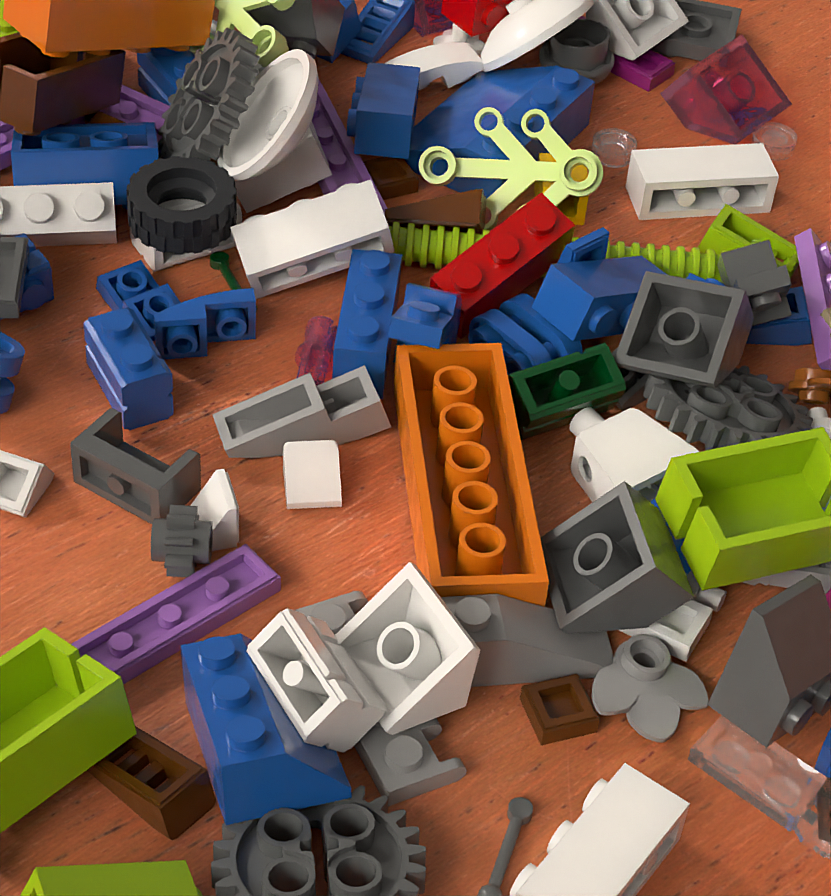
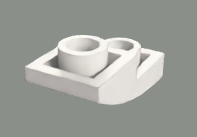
(450, 61)

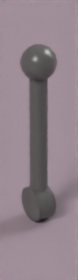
(519, 814)

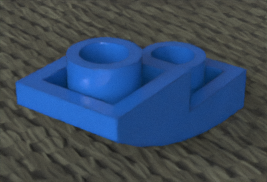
(136, 289)
(216, 317)

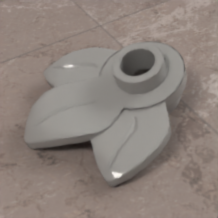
(647, 688)

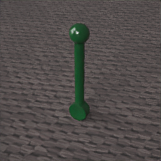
(220, 261)

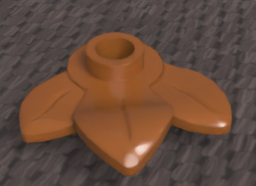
(811, 385)

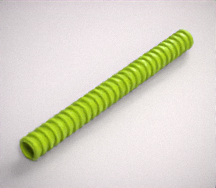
(444, 246)

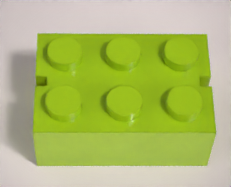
(751, 507)
(54, 720)

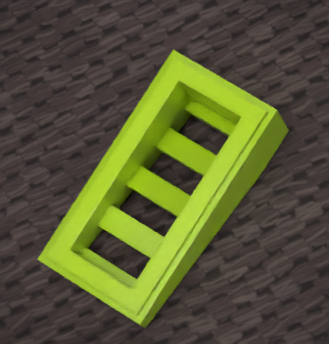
(736, 230)

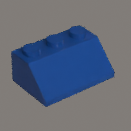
(84, 155)
(248, 738)

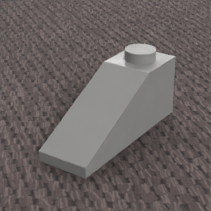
(525, 642)

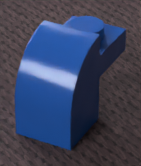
(426, 318)

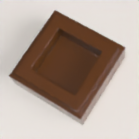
(392, 177)
(559, 709)

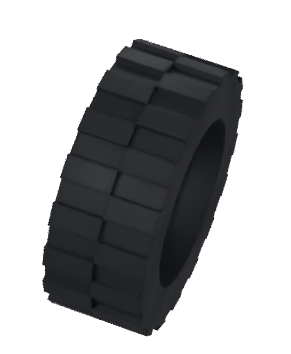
(177, 229)

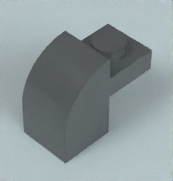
(756, 271)

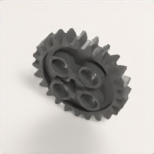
(220, 78)
(731, 414)
(362, 852)

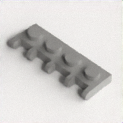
(401, 762)

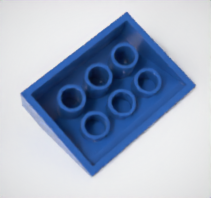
(513, 92)

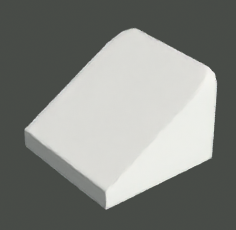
(312, 474)
(21, 483)
(219, 504)

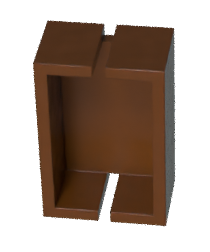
(54, 90)

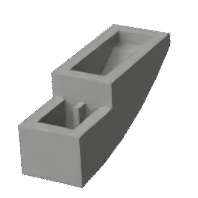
(301, 411)

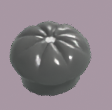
(580, 48)

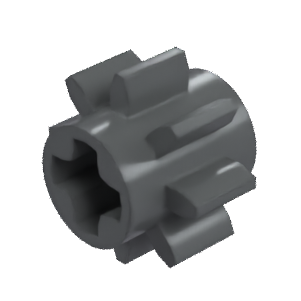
(181, 541)

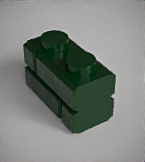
(558, 389)

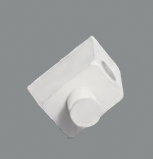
(622, 449)

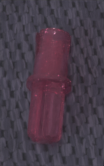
(316, 351)

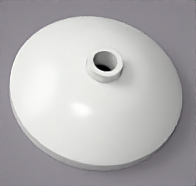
(527, 27)
(275, 117)

